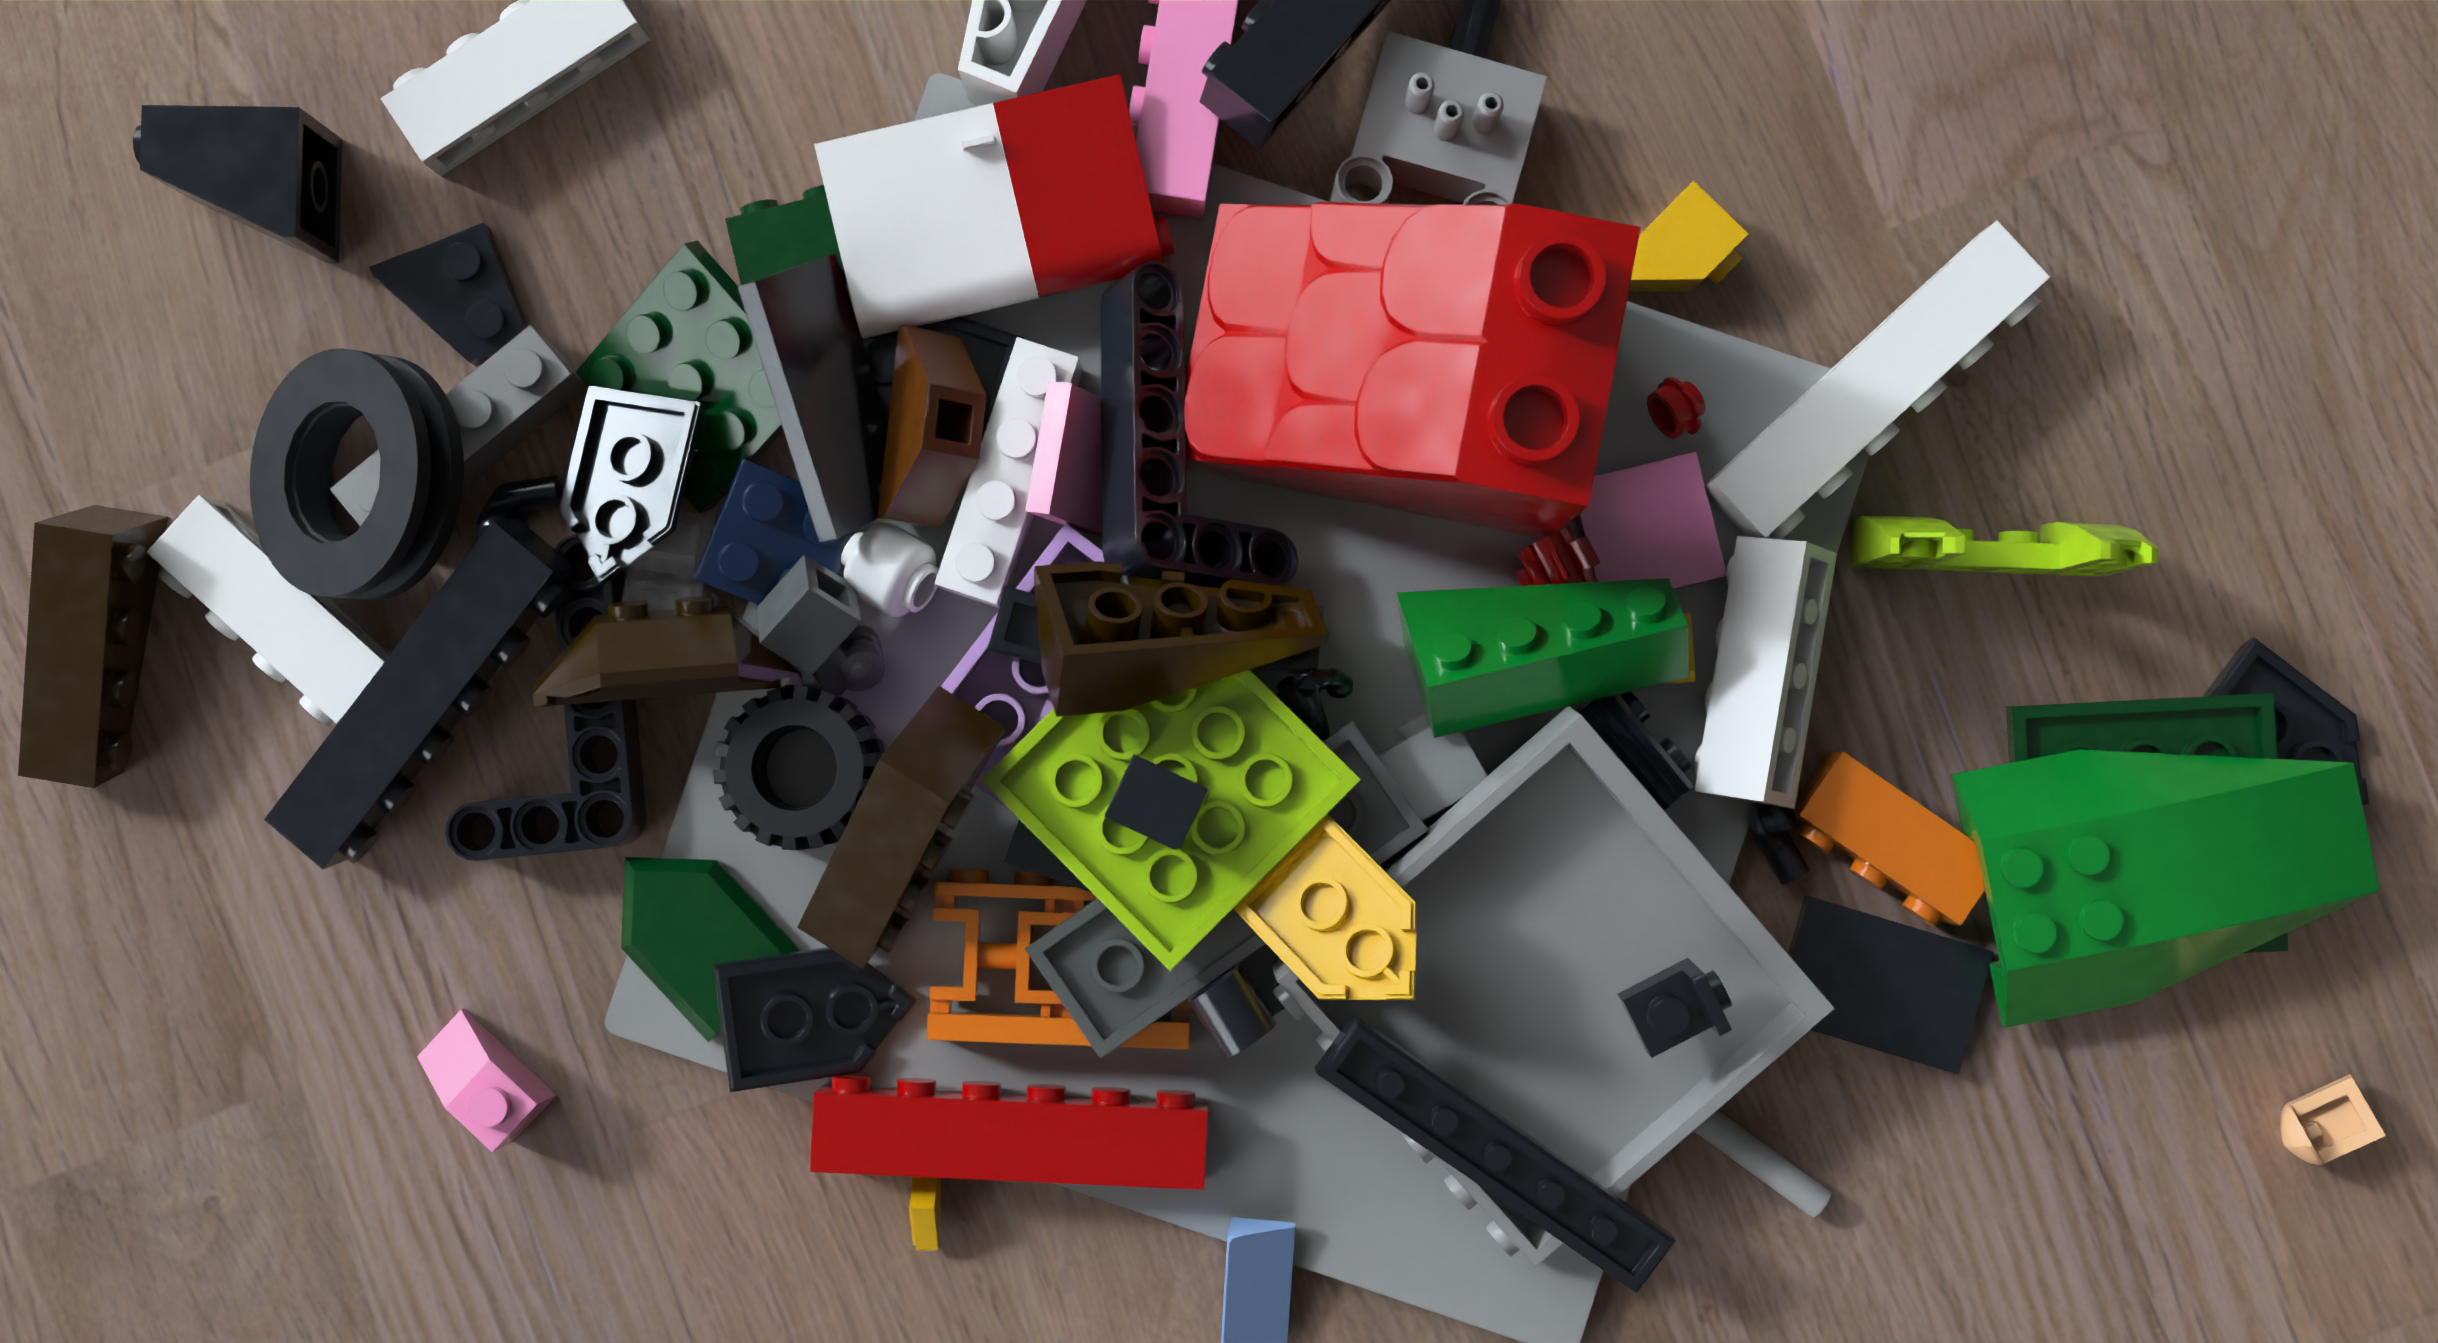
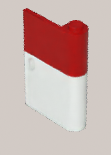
(990, 206)

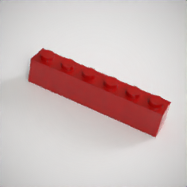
(1009, 1135)

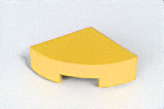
(925, 1213)

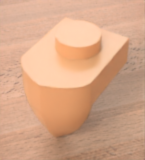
(2328, 1122)

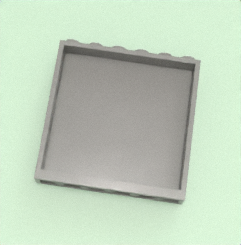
(1529, 923)

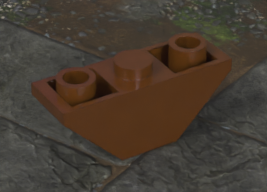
(930, 428)

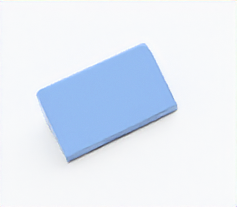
(1258, 1281)

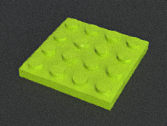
(1231, 736)

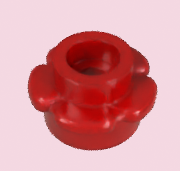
(1676, 407)

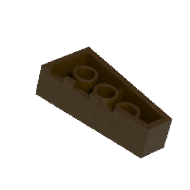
(86, 642)
(901, 828)

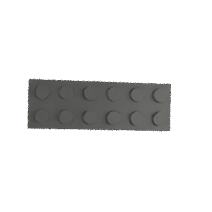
(1120, 987)

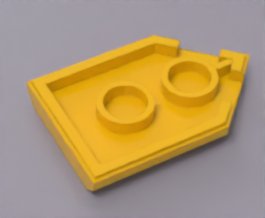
(1337, 919)

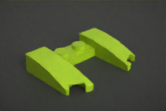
(1939, 546)

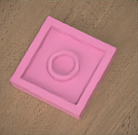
(1069, 460)
(1653, 524)

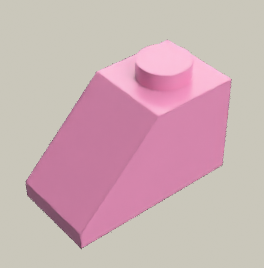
(483, 1082)

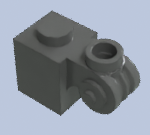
(815, 625)

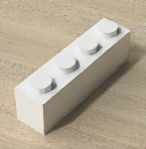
(508, 74)
(993, 510)
(294, 633)
(1765, 671)

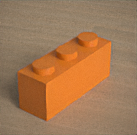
(1890, 840)

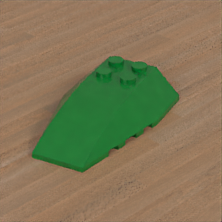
(2152, 867)

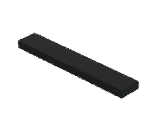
(1494, 1153)

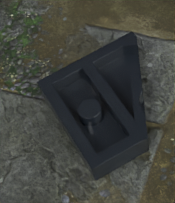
(458, 291)

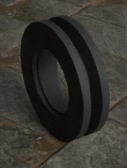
(417, 480)

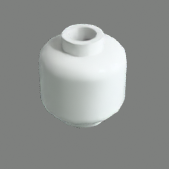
(890, 569)

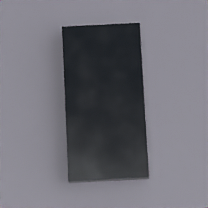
(821, 390)

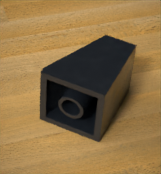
(251, 164)

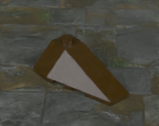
(1138, 639)

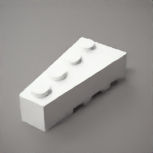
(1013, 46)

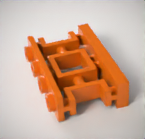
(1054, 1022)

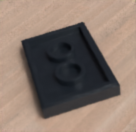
(1891, 983)

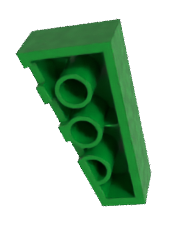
(1539, 647)

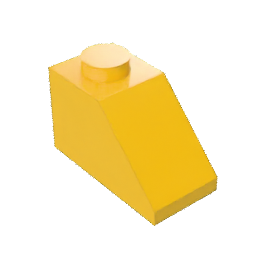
(1686, 245)

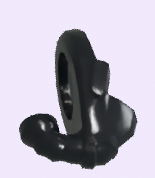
(1303, 696)

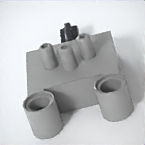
(1444, 118)

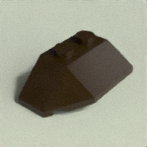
(662, 655)

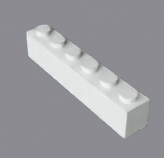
(1876, 383)

